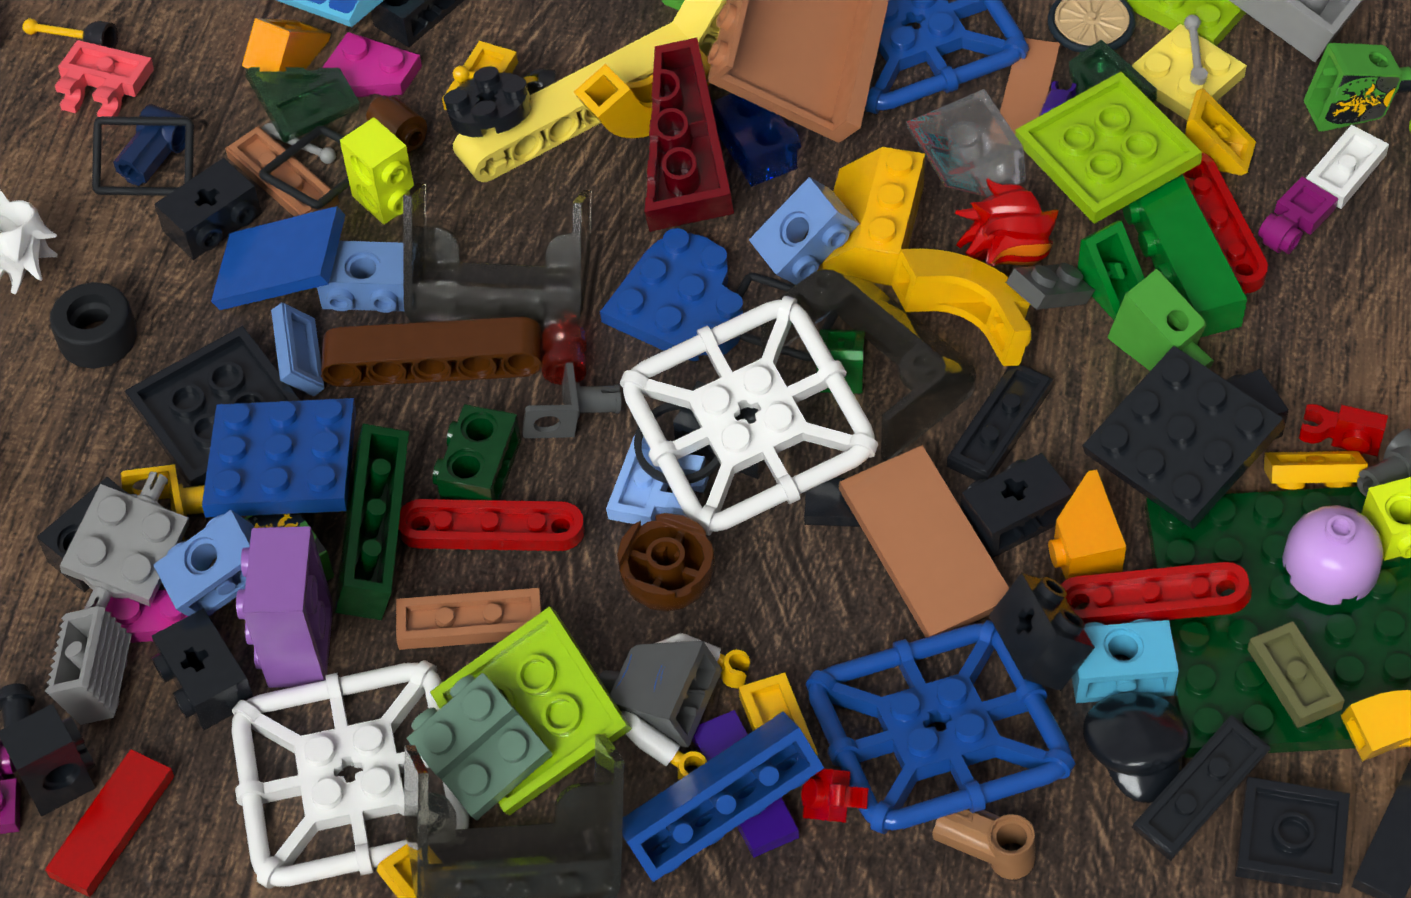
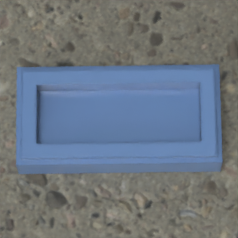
(297, 349)

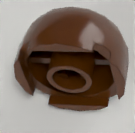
(666, 562)

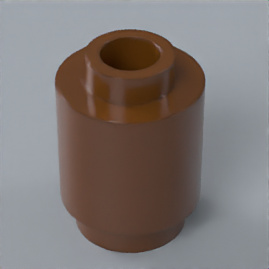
(399, 120)

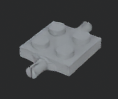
(121, 543)

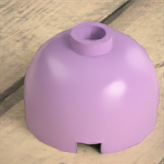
(1333, 555)

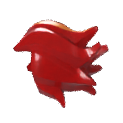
(1008, 227)

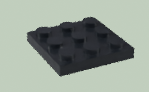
(183, 397)
(1183, 437)

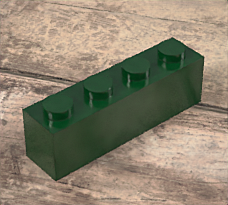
(372, 522)

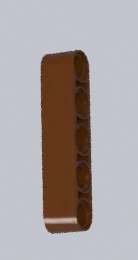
(431, 352)

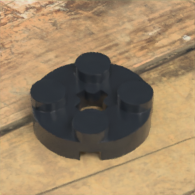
(488, 102)

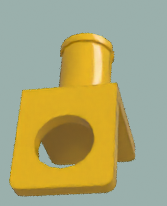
(183, 500)

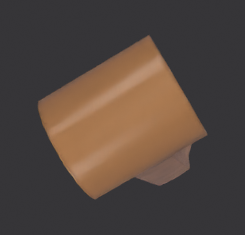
(983, 836)

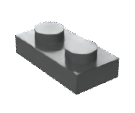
(1050, 285)

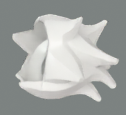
(22, 241)

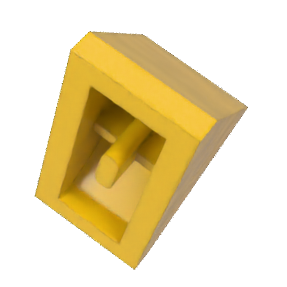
(1219, 135)

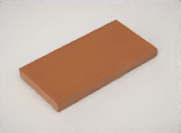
(925, 542)

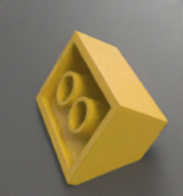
(884, 198)

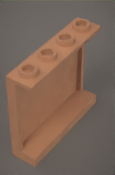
(800, 58)

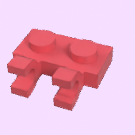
(105, 68)

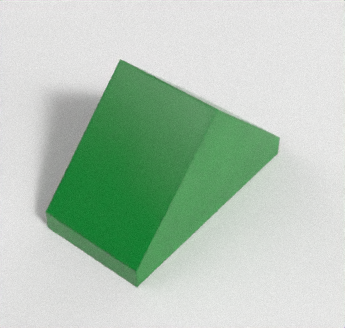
(1109, 266)
(847, 348)

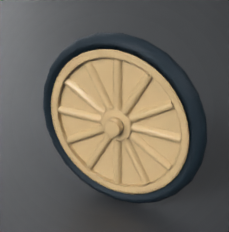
(1085, 22)

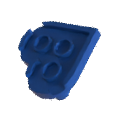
(675, 293)

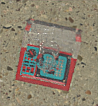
(969, 144)

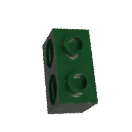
(485, 460)

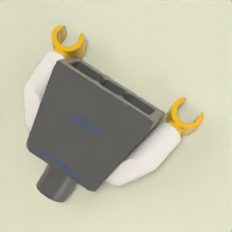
(667, 691)

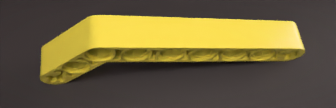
(559, 114)

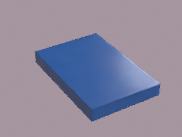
(278, 258)

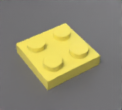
(1170, 66)

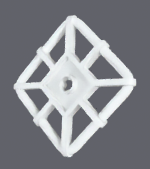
(743, 444)
(319, 759)

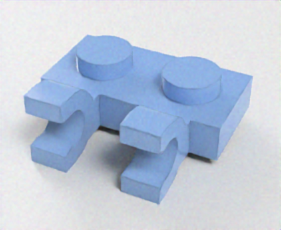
(641, 496)

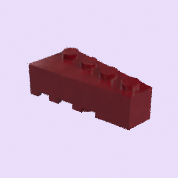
(685, 154)

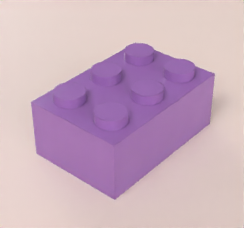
(286, 606)

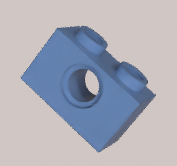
(811, 210)
(365, 278)
(187, 564)

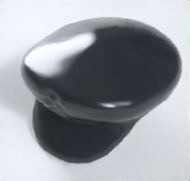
(1138, 742)

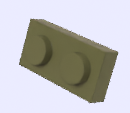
(1295, 674)

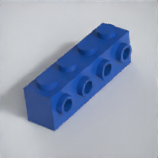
(720, 795)

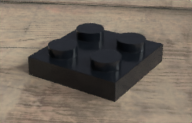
(1293, 835)

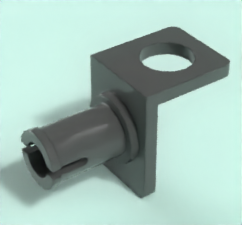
(576, 400)

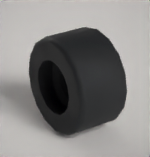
(87, 305)

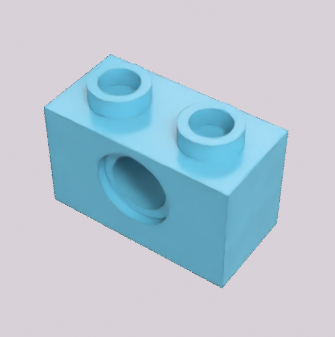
(1150, 667)

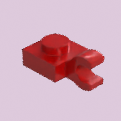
(1350, 428)
(829, 795)

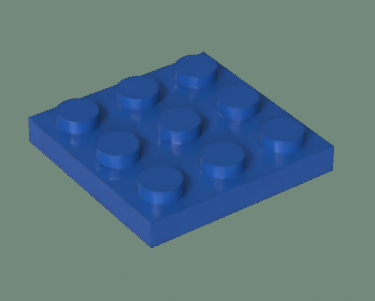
(280, 457)

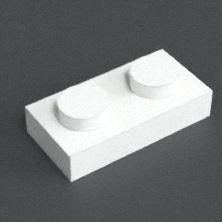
(1348, 164)

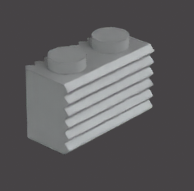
(89, 664)

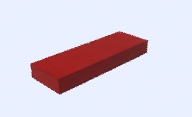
(109, 823)

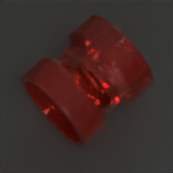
(563, 344)

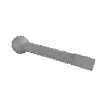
(1198, 73)
(326, 155)

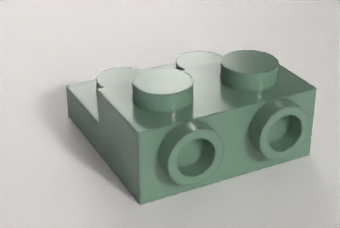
(478, 744)

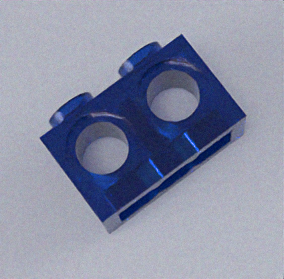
(756, 138)

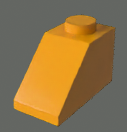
(283, 44)
(1087, 533)

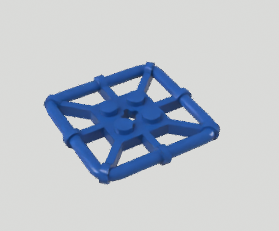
(938, 35)
(925, 751)

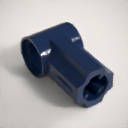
(149, 147)

